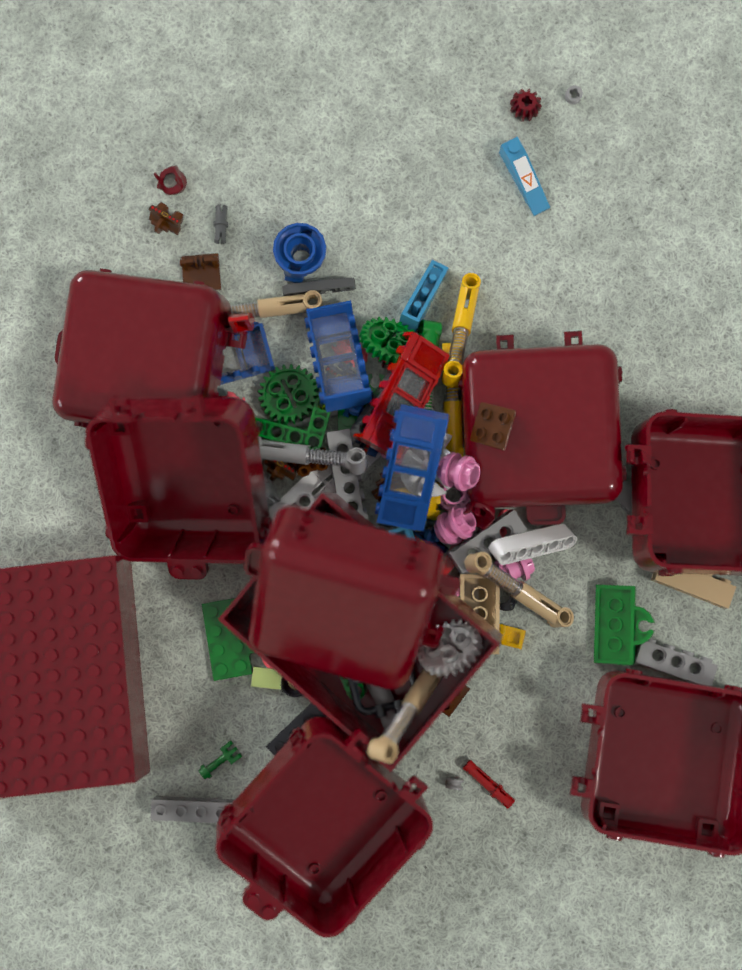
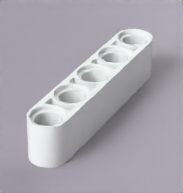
(532, 544)

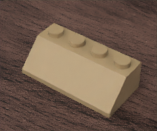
(482, 597)

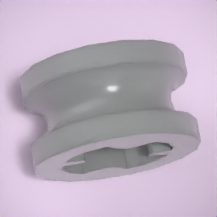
(579, 93)
(454, 783)

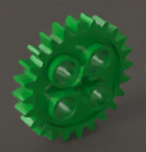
(380, 332)
(272, 401)

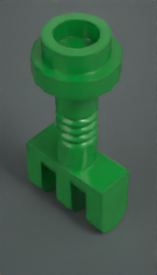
(205, 771)

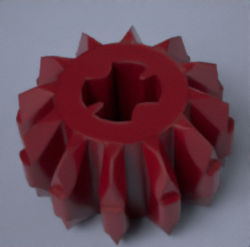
(520, 109)

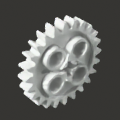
(456, 649)

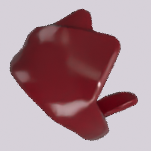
(180, 178)
(483, 513)

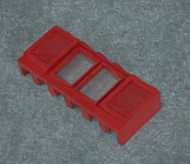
(408, 384)

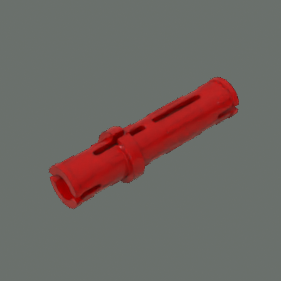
(495, 790)

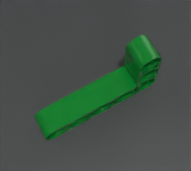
(305, 434)

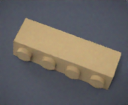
(701, 587)

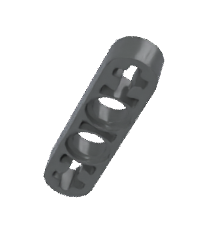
(321, 286)

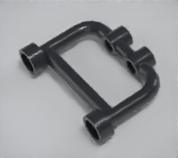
(377, 710)

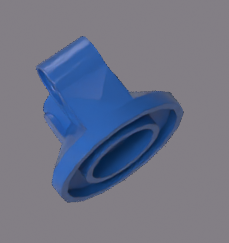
(295, 238)

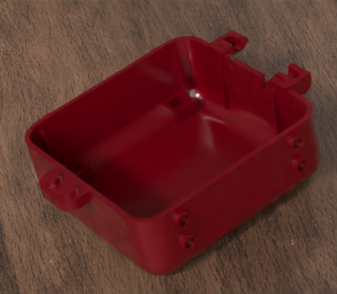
(138, 342)
(564, 428)
(180, 480)
(686, 494)
(344, 596)
(664, 763)
(322, 829)

